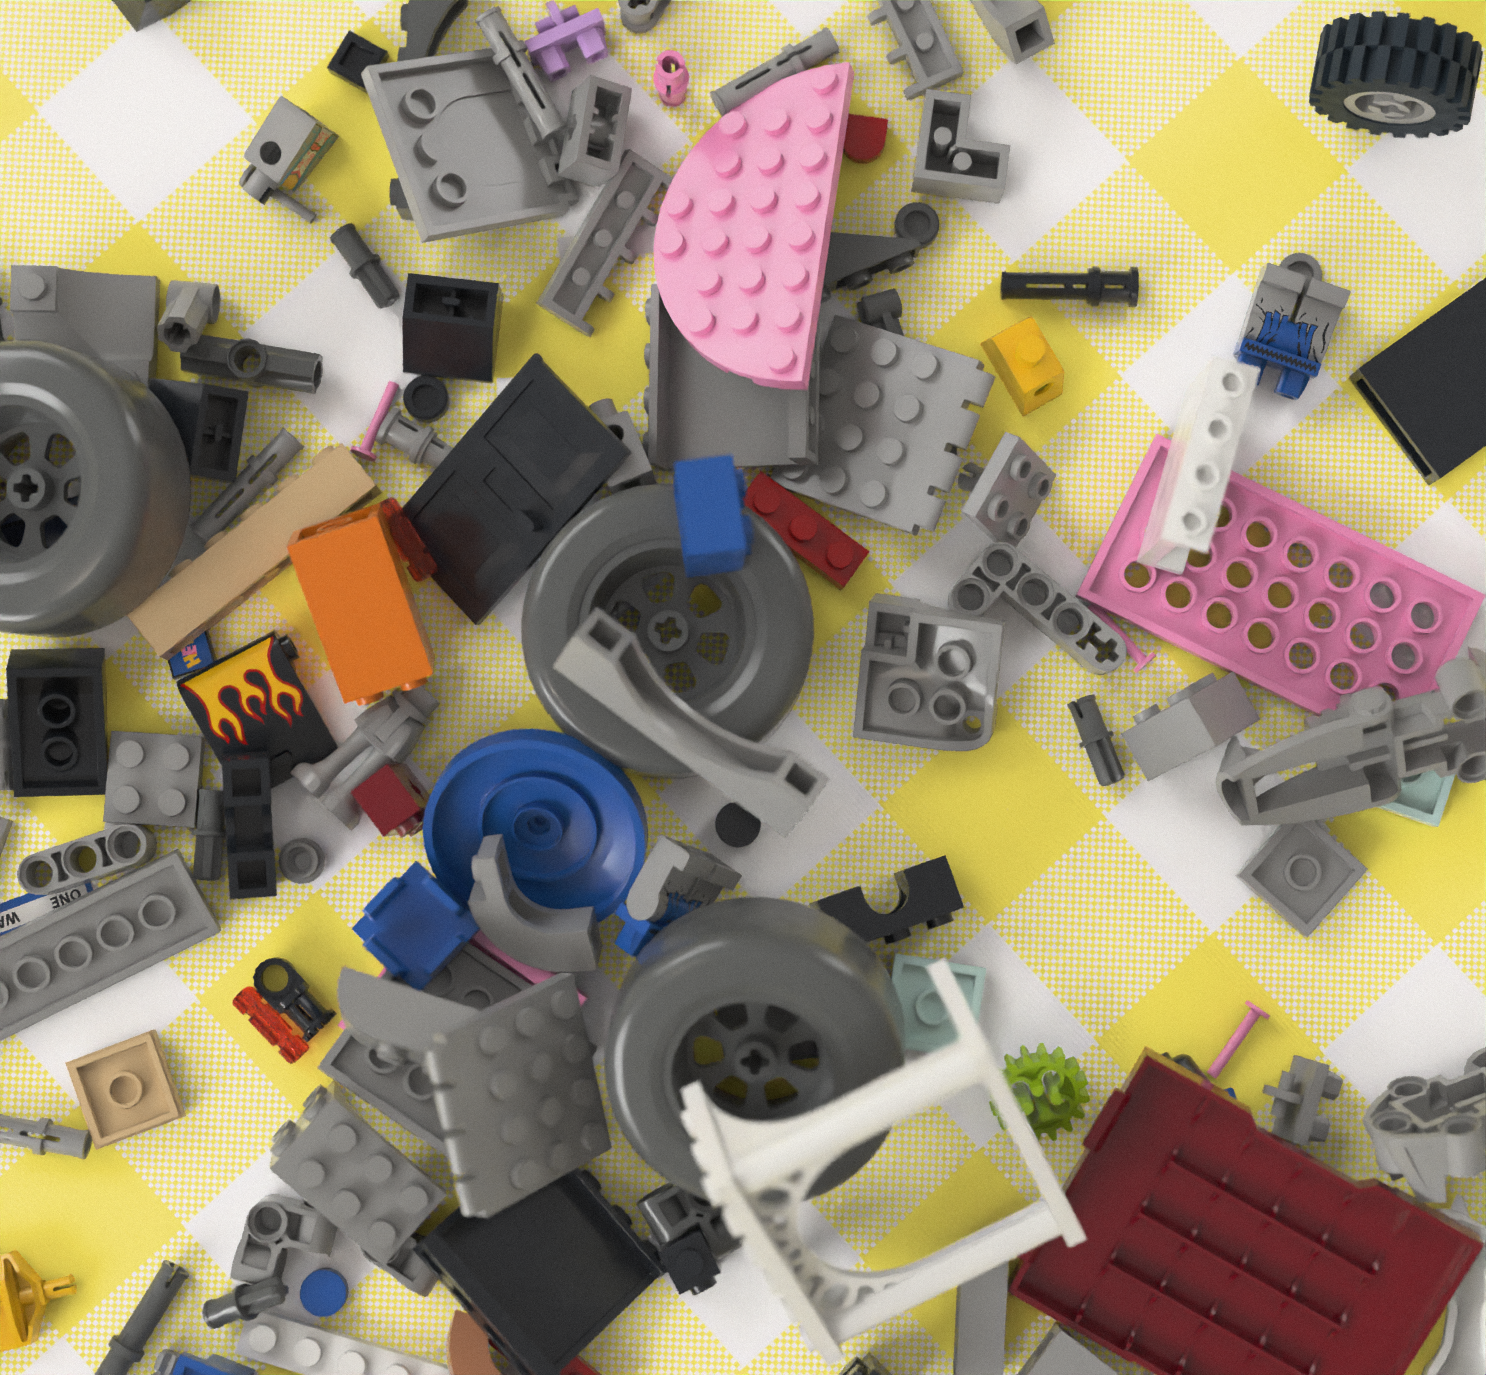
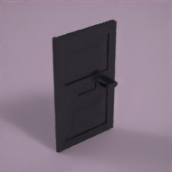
(511, 487)

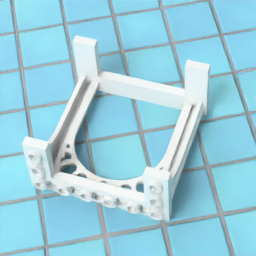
(763, 1156)

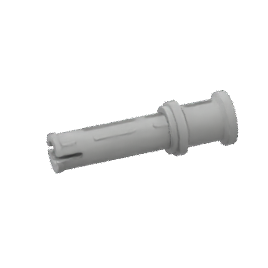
(412, 439)

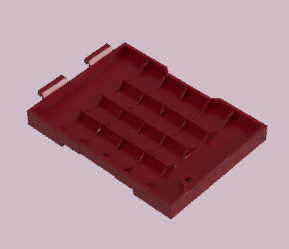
(1236, 1246)

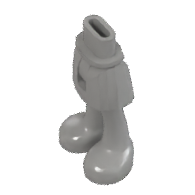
(390, 728)

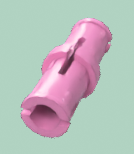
(664, 77)

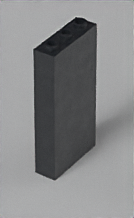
(1434, 386)

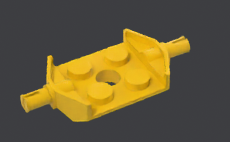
(25, 1300)

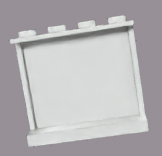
(1198, 464)

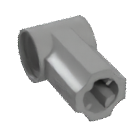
(187, 313)

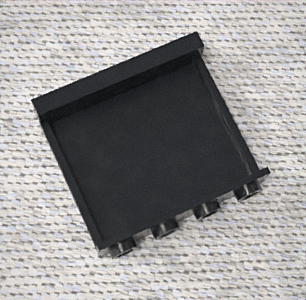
(543, 1270)

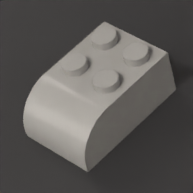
(393, 1016)

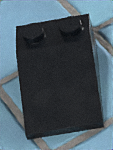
(58, 721)

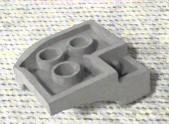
(90, 313)
(926, 675)

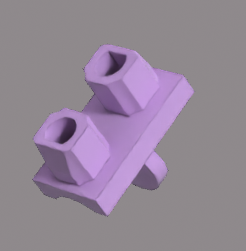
(562, 33)

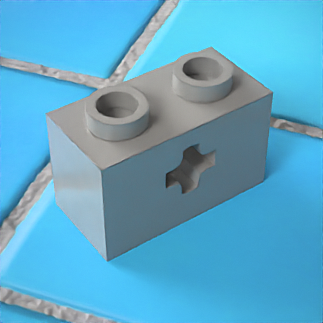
(595, 131)

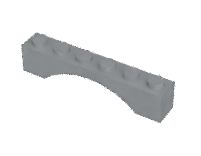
(762, 779)

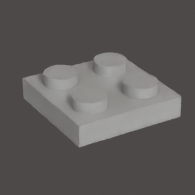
(154, 779)
(1301, 874)

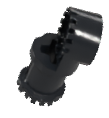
(293, 998)

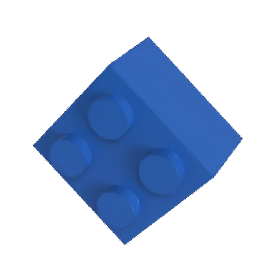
(709, 515)

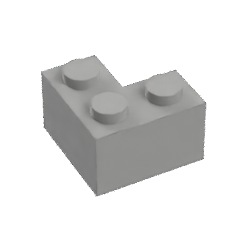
(951, 163)
(1193, 724)

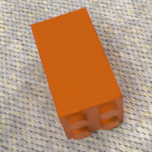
(362, 605)

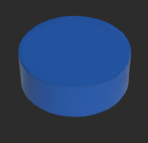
(324, 1292)

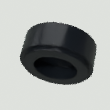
(426, 399)
(737, 825)

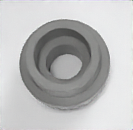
(288, 856)

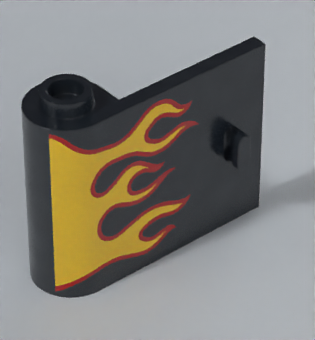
(258, 704)

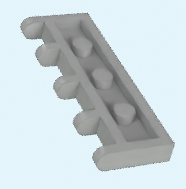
(920, 43)
(602, 241)

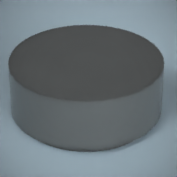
(917, 222)

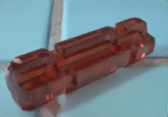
(408, 542)
(270, 1024)

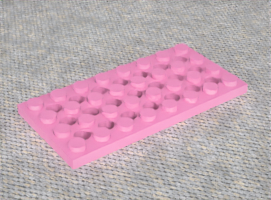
(1329, 543)

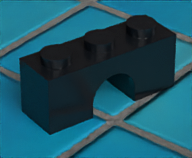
(249, 824)
(925, 895)

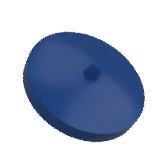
(563, 813)

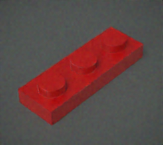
(805, 531)

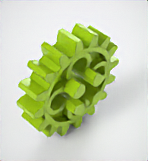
(1065, 1084)

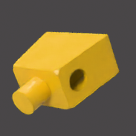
(1025, 365)

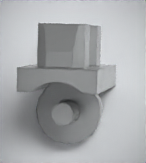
(1299, 1099)

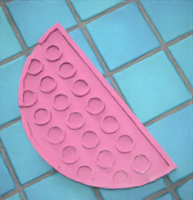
(752, 228)

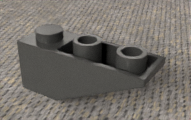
(857, 257)

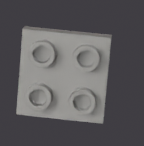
(1007, 490)

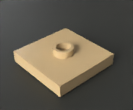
(125, 1089)

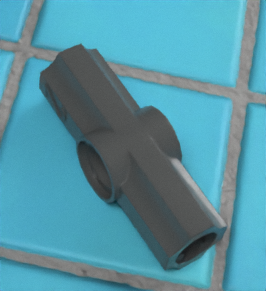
(277, 369)

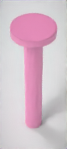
(364, 450)
(1132, 649)
(1236, 1039)

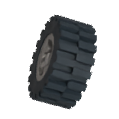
(1396, 75)

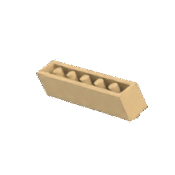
(251, 553)

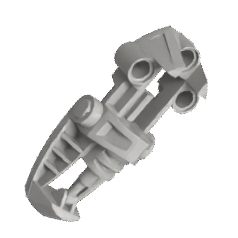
(1364, 750)
(1431, 1129)

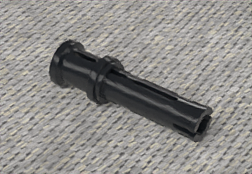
(1014, 286)

